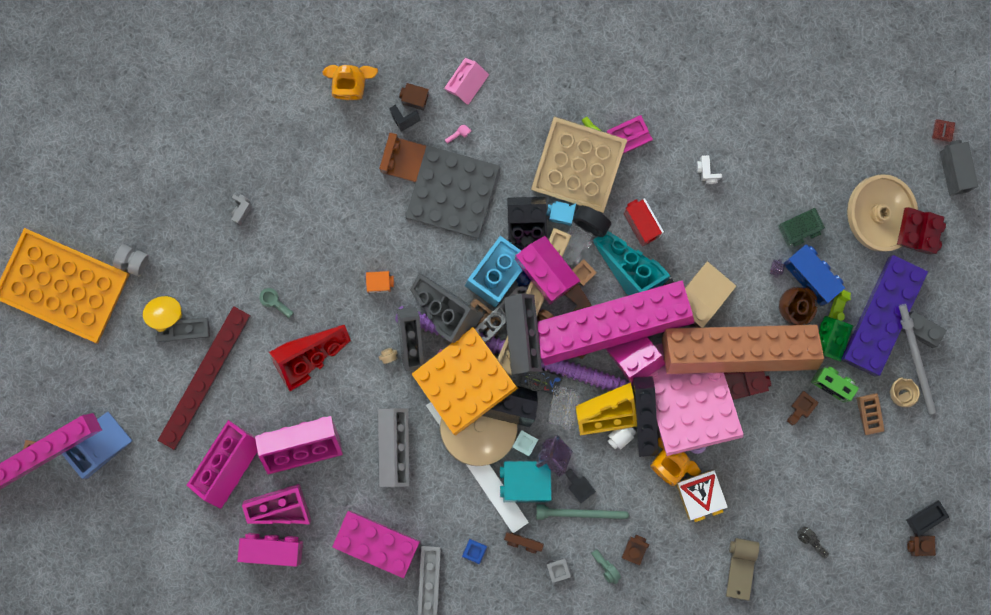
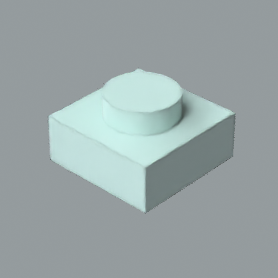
(525, 443)

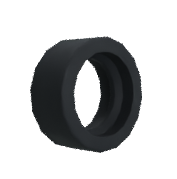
(592, 221)

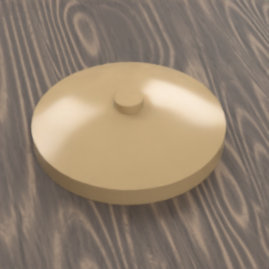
(877, 211)
(480, 442)

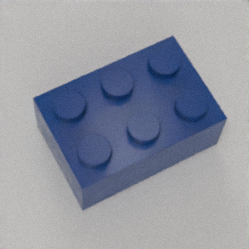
(814, 274)

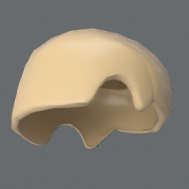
(908, 398)

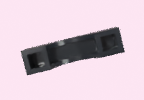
(646, 416)

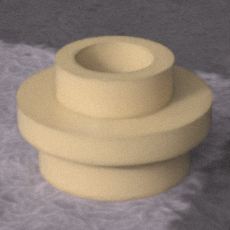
(388, 355)

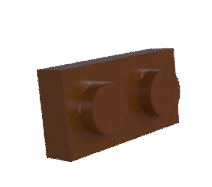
(516, 540)

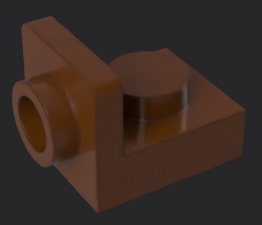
(921, 546)
(635, 549)

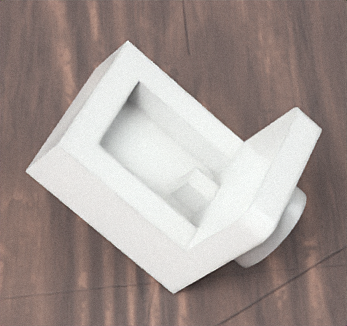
(703, 167)

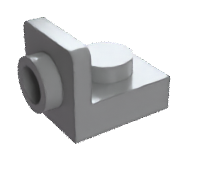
(241, 211)

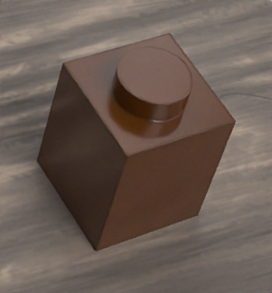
(414, 96)

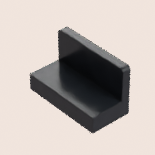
(404, 122)

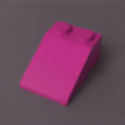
(636, 358)

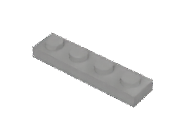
(429, 580)

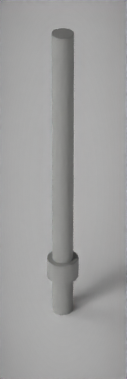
(907, 324)

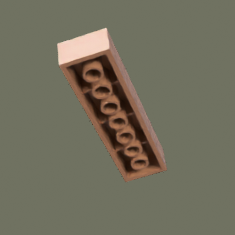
(742, 349)

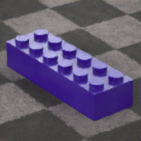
(881, 317)

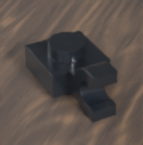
(580, 487)

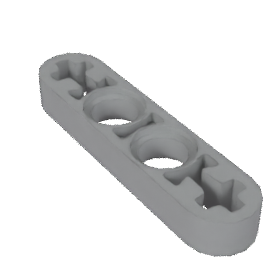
(501, 314)

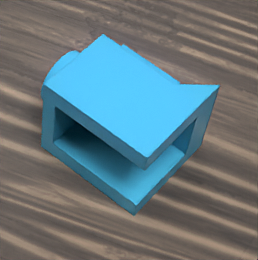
(561, 213)

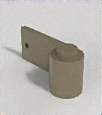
(741, 568)

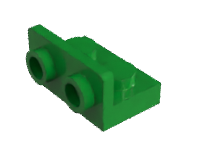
(834, 337)

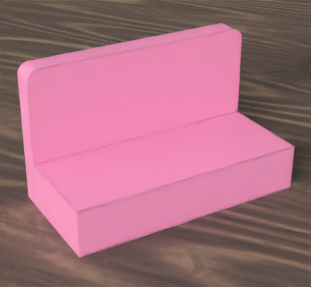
(467, 80)

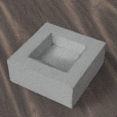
(558, 570)

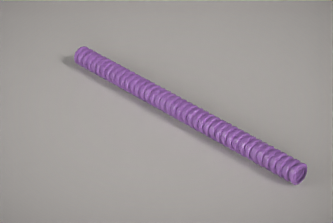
(562, 367)

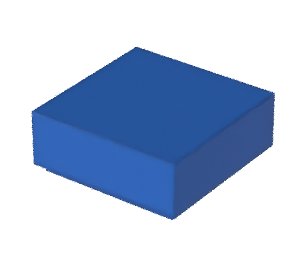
(474, 551)

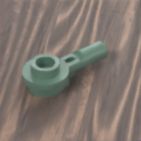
(269, 298)
(611, 573)

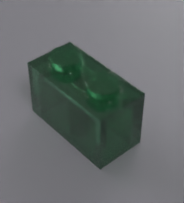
(801, 227)

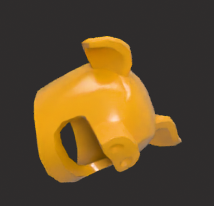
(349, 80)
(673, 467)

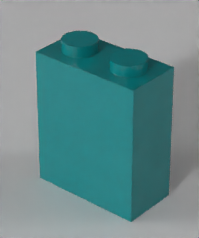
(525, 482)

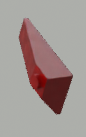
(299, 357)

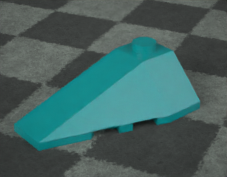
(630, 266)

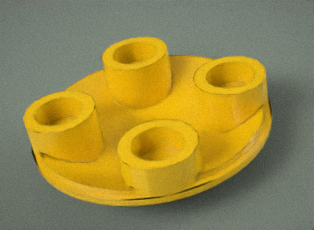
(162, 313)

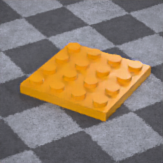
(464, 381)

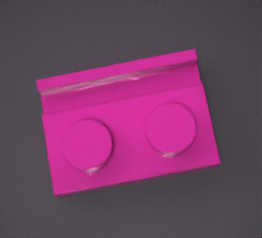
(634, 131)

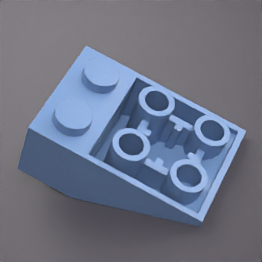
(99, 449)

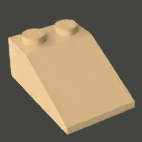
(707, 293)

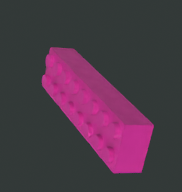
(614, 323)

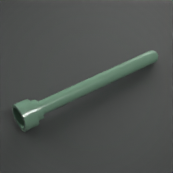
(543, 512)

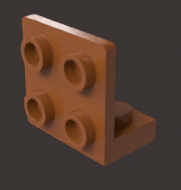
(402, 158)

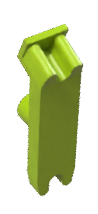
(838, 305)

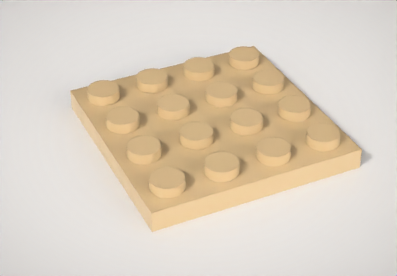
(579, 164)

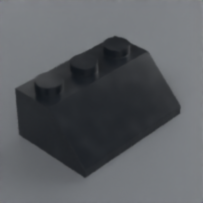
(516, 408)

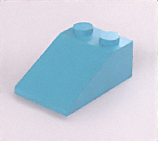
(495, 272)

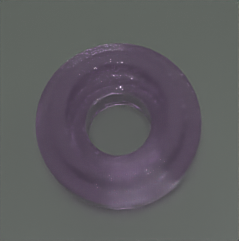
(777, 268)

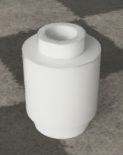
(621, 437)

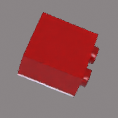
(643, 221)

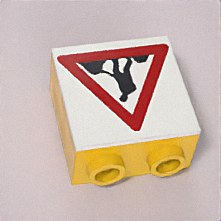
(702, 496)

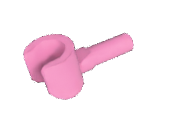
(463, 130)

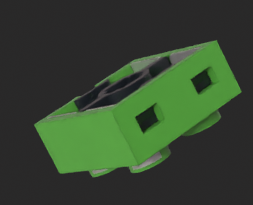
(829, 381)

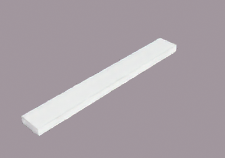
(491, 485)

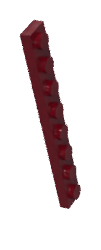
(204, 378)

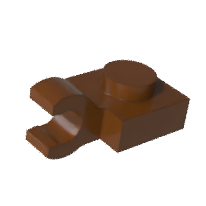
(803, 407)

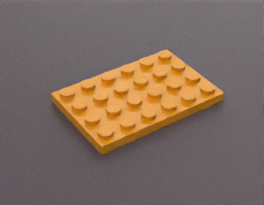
(61, 285)

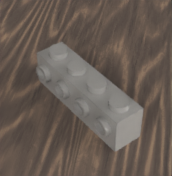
(393, 447)

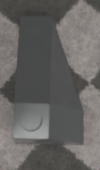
(447, 311)

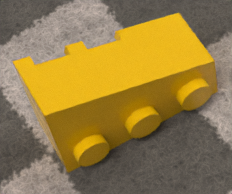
(608, 411)

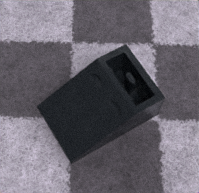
(526, 220)

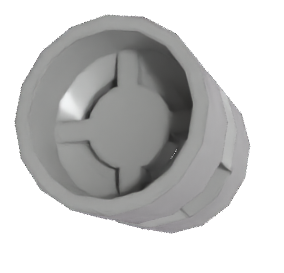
(128, 259)

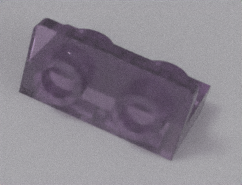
(555, 454)

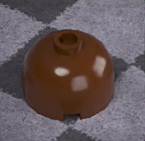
(798, 305)

